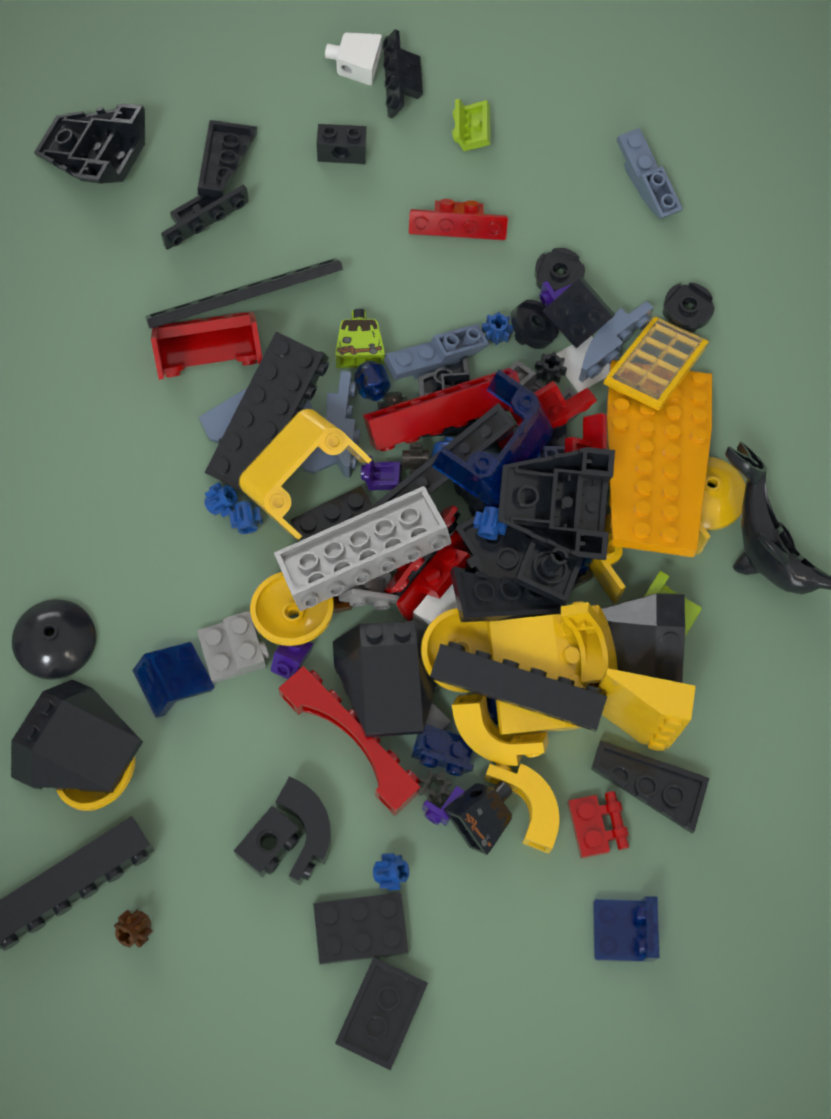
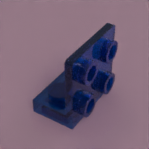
(171, 676)
(626, 930)

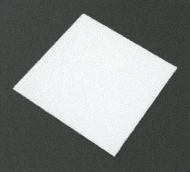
(573, 362)

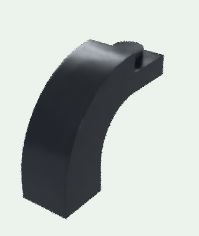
(307, 807)

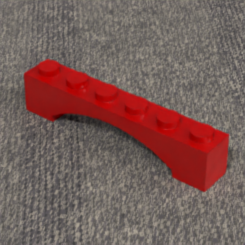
(307, 694)

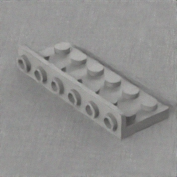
(362, 548)

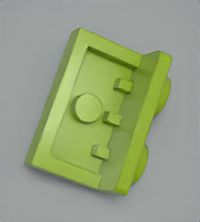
(471, 124)

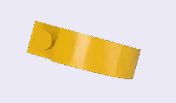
(593, 638)
(484, 737)
(539, 800)

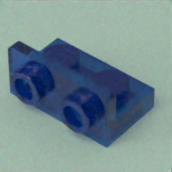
(444, 750)

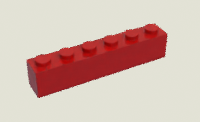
(432, 412)

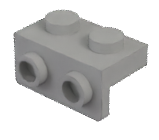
(371, 594)

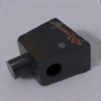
(481, 815)

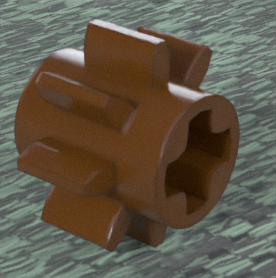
(133, 928)

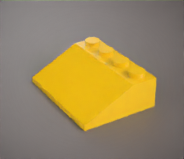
(540, 644)
(647, 707)

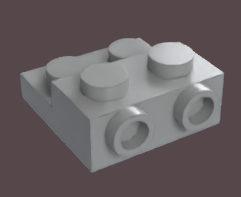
(232, 648)

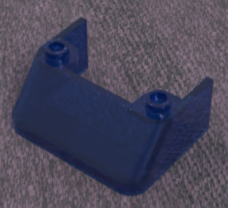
(482, 471)

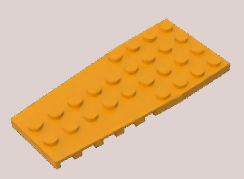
(659, 467)

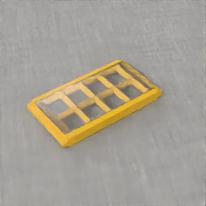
(656, 363)

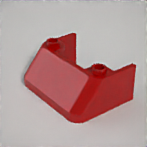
(205, 342)

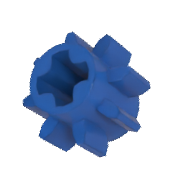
(497, 328)
(220, 499)
(245, 517)
(487, 524)
(391, 871)

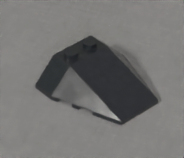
(97, 144)
(560, 500)
(649, 635)
(385, 677)
(72, 742)

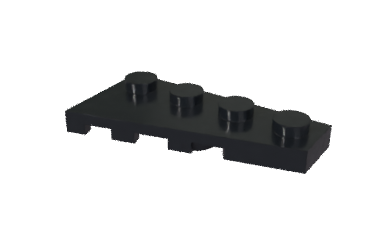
(222, 156)
(496, 599)
(661, 786)

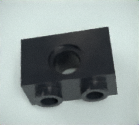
(341, 143)
(273, 825)

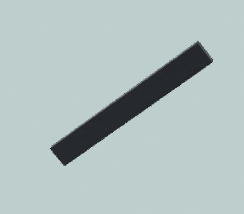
(242, 293)

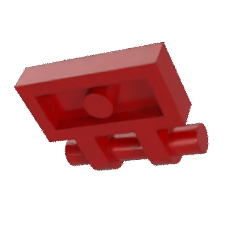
(589, 825)

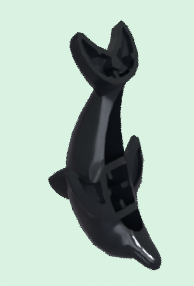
(765, 539)

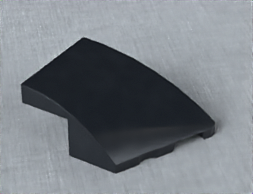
(442, 379)

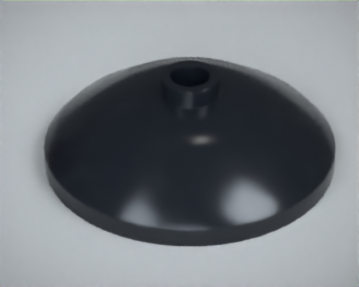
(57, 654)

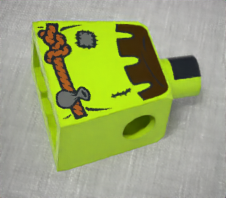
(359, 341)

